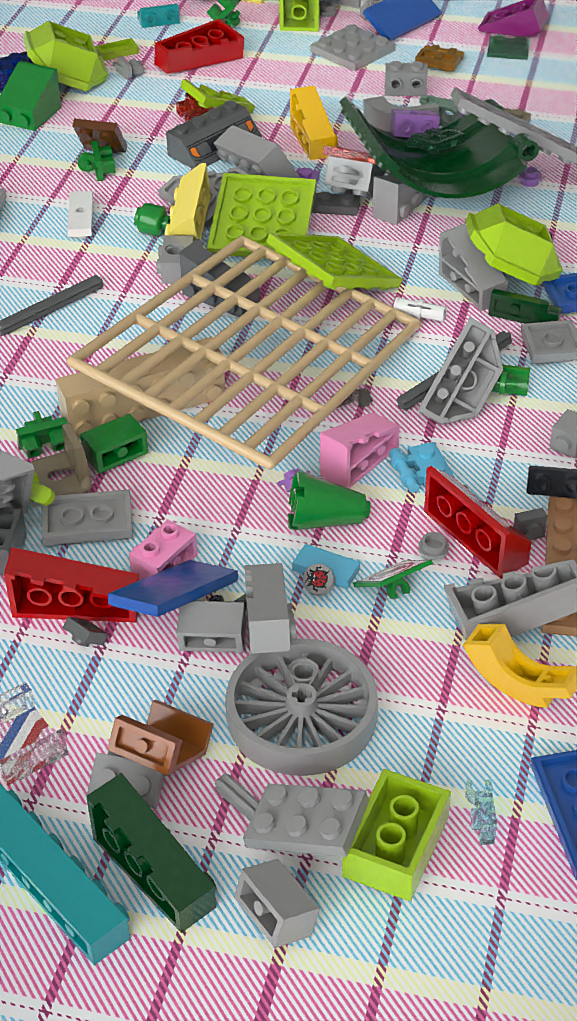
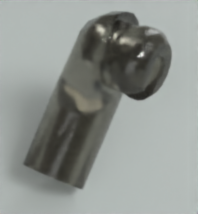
(361, 395)

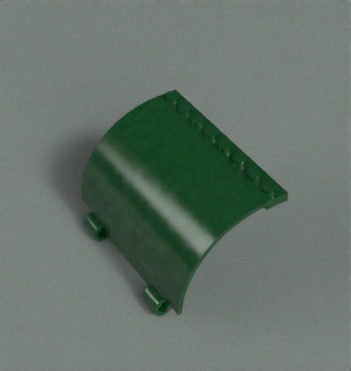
(468, 170)

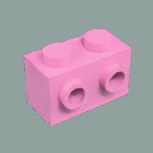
(163, 549)

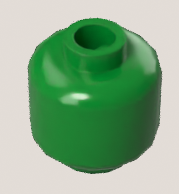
(151, 219)

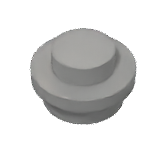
(433, 546)

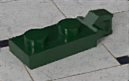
(522, 308)

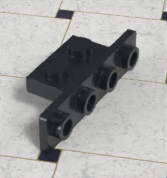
(552, 481)

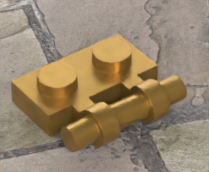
(440, 58)

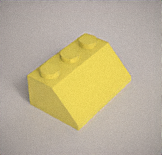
(191, 204)

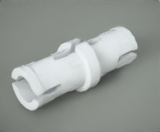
(421, 309)

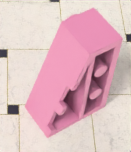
(356, 448)

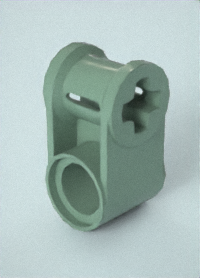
(444, 105)

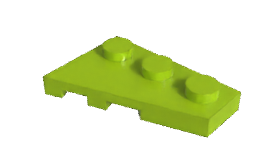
(209, 97)

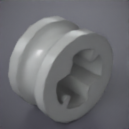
(328, 8)

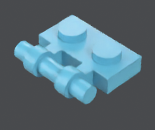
(419, 458)

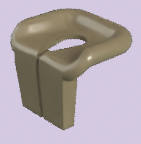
(71, 458)

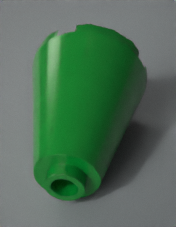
(324, 503)

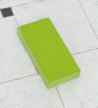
(118, 48)

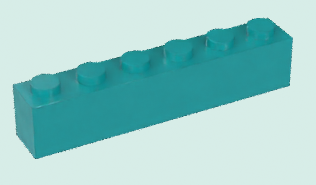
(59, 882)

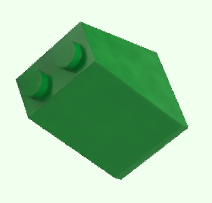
(30, 96)

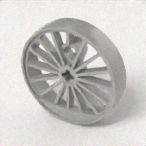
(302, 706)

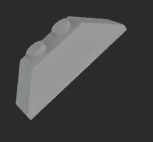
(465, 376)

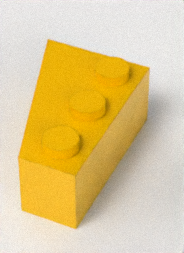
(310, 122)

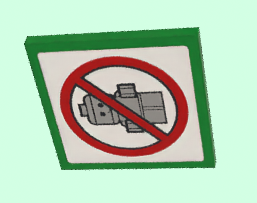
(393, 577)

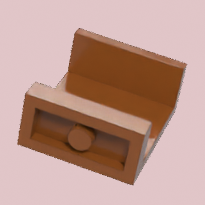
(166, 741)

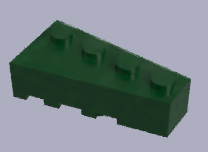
(149, 853)

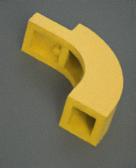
(515, 673)

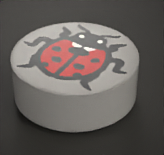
(319, 579)

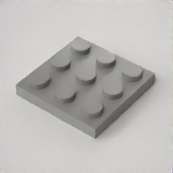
(352, 47)

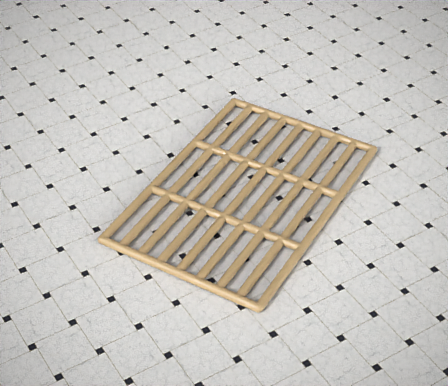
(230, 363)

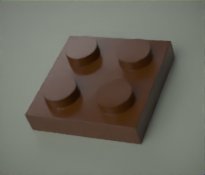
(104, 132)

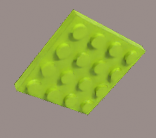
(260, 206)
(334, 261)

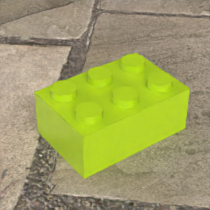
(397, 834)

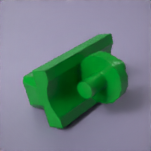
(231, 17)
(100, 160)
(513, 380)
(40, 432)

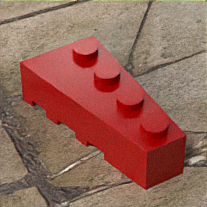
(199, 47)
(62, 587)

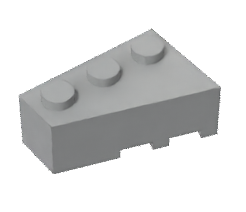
(394, 199)

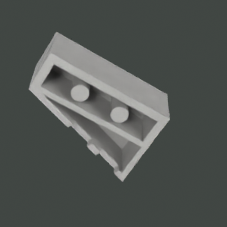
(467, 269)
(268, 613)

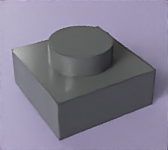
(531, 523)
(84, 631)

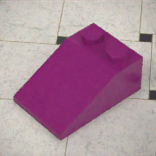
(516, 19)

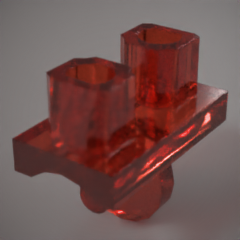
(190, 108)

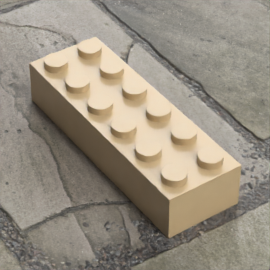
(92, 404)

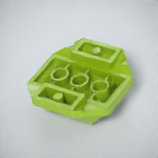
(68, 52)
(515, 244)

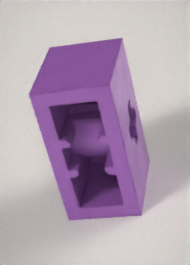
(408, 122)

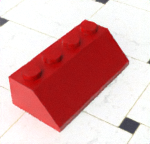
(474, 524)

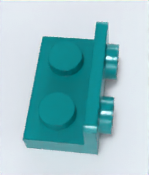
(159, 15)

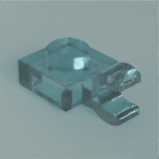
(483, 816)

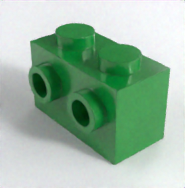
(114, 443)

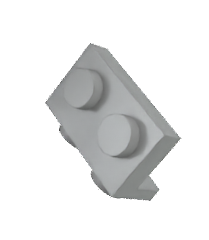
(143, 779)

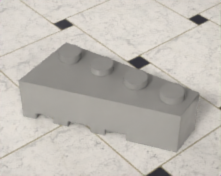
(516, 599)

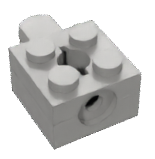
(351, 175)

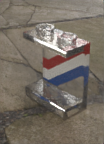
(25, 736)

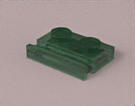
(508, 48)

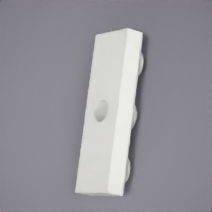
(80, 214)

